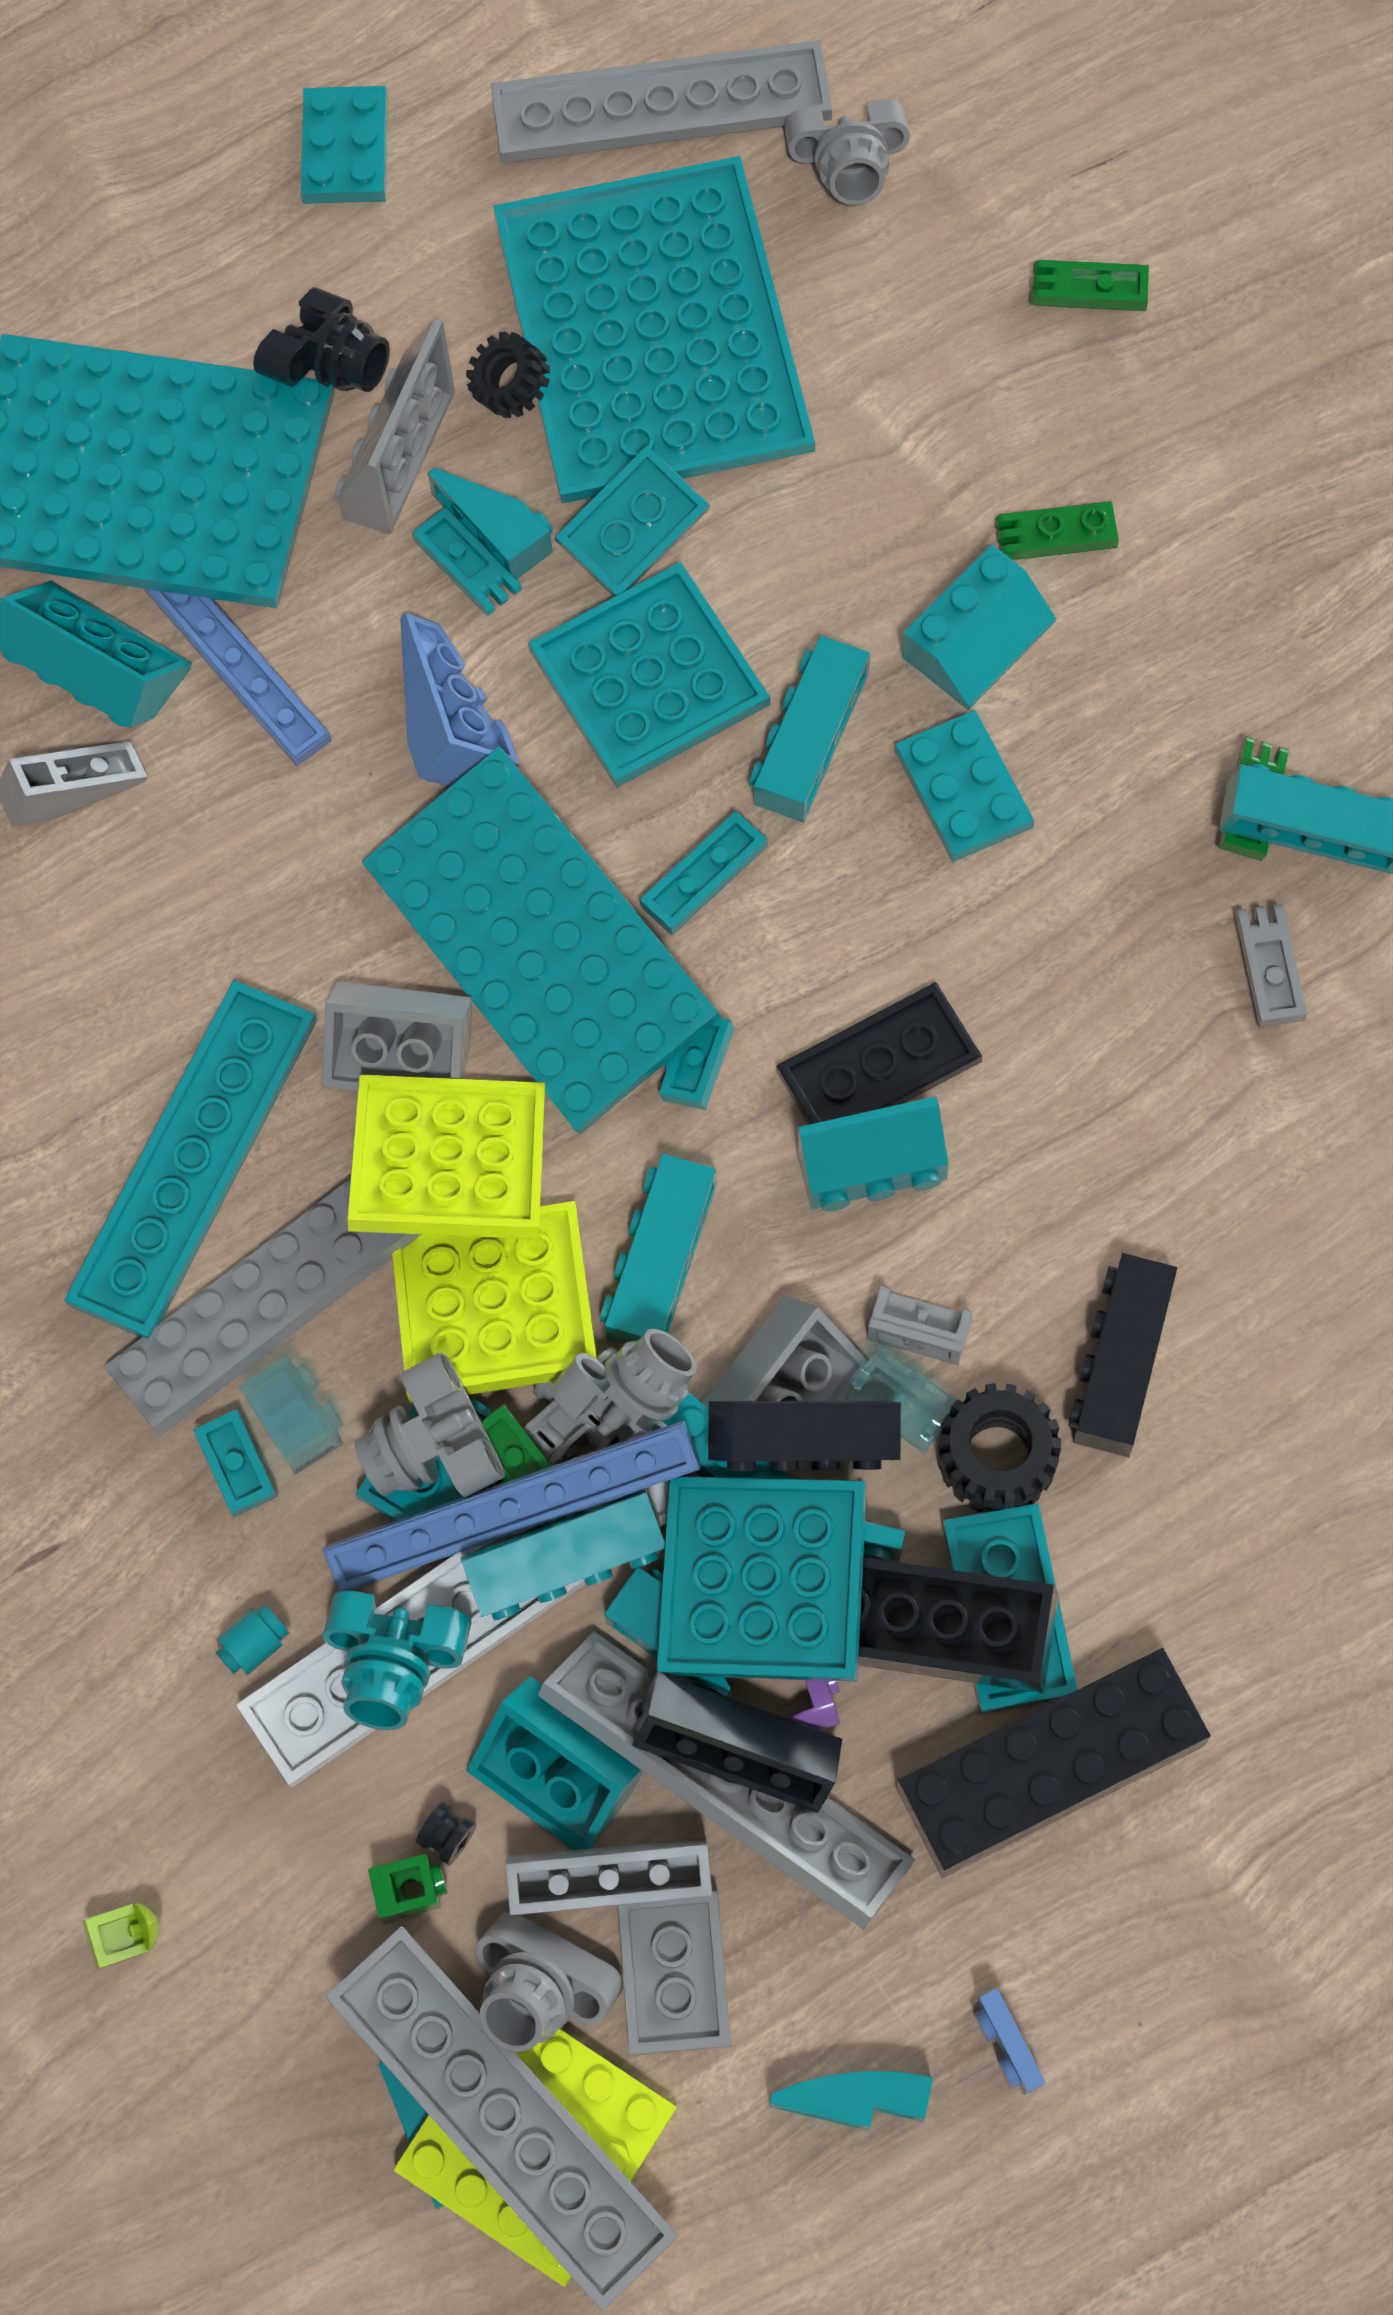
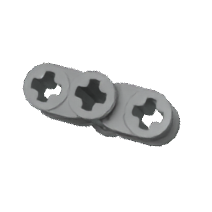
(560, 1434)

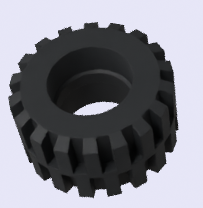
(1006, 1411)

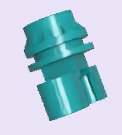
(390, 1655)

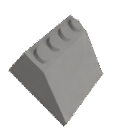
(399, 434)

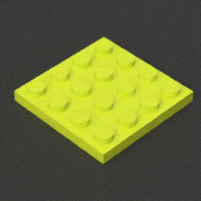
(447, 1157)
(497, 1305)
(603, 2100)

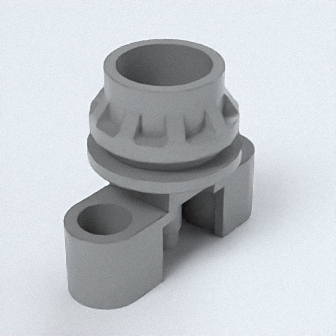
(853, 154)
(632, 1389)
(404, 1450)
(539, 1983)

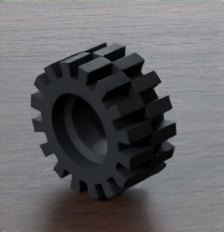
(495, 361)

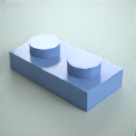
(1017, 2062)

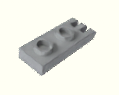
(1271, 967)

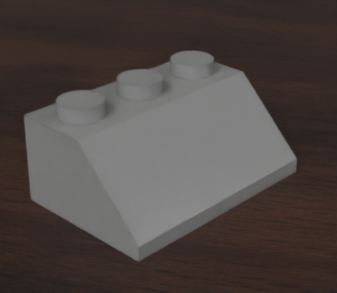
(393, 1034)
(792, 1359)

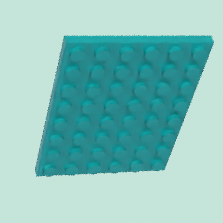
(654, 325)
(153, 469)

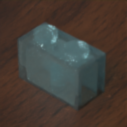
(291, 1413)

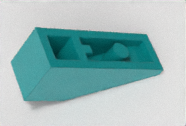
(497, 520)
(637, 1617)

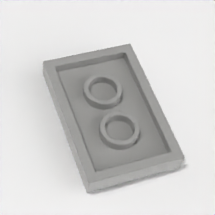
(674, 1975)

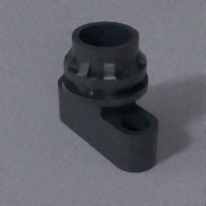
(329, 342)

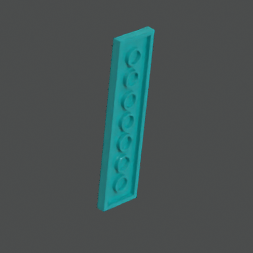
(191, 1160)

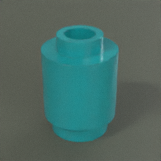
(251, 1640)

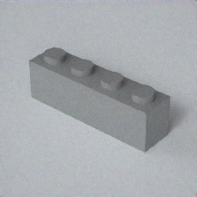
(608, 1876)

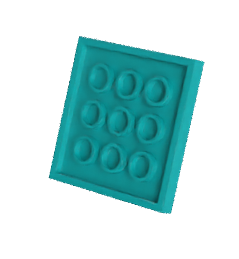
(649, 674)
(762, 1578)

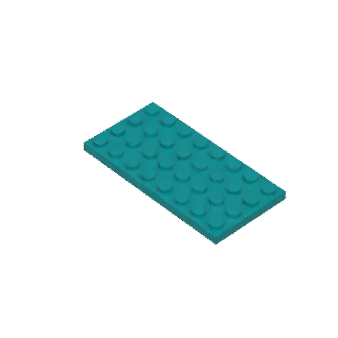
(541, 940)

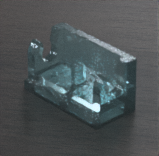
(921, 1401)

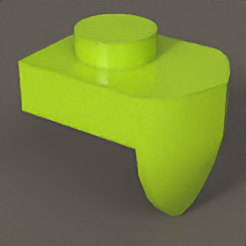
(121, 1934)

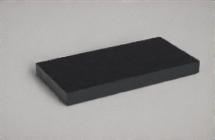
(881, 1059)

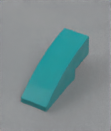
(855, 2095)

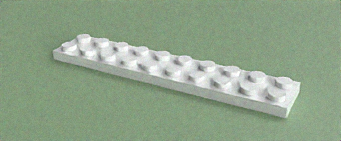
(302, 1710)

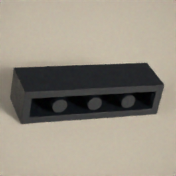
(1124, 1355)
(804, 1432)
(737, 1742)

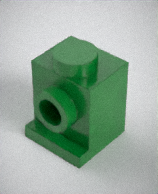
(390, 1879)

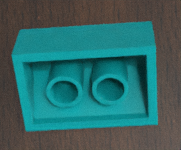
(978, 627)
(873, 1154)
(553, 1768)

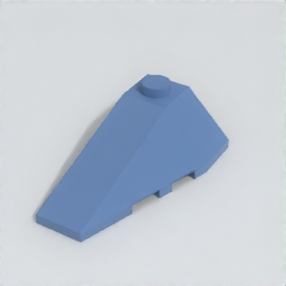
(443, 711)

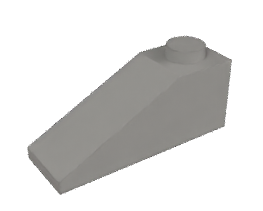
(64, 781)

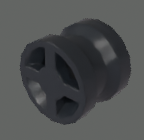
(446, 1833)

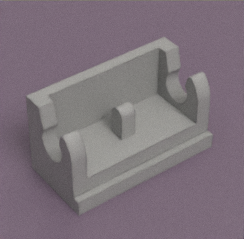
(919, 1327)

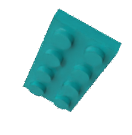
(1014, 1547)

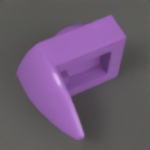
(824, 1711)

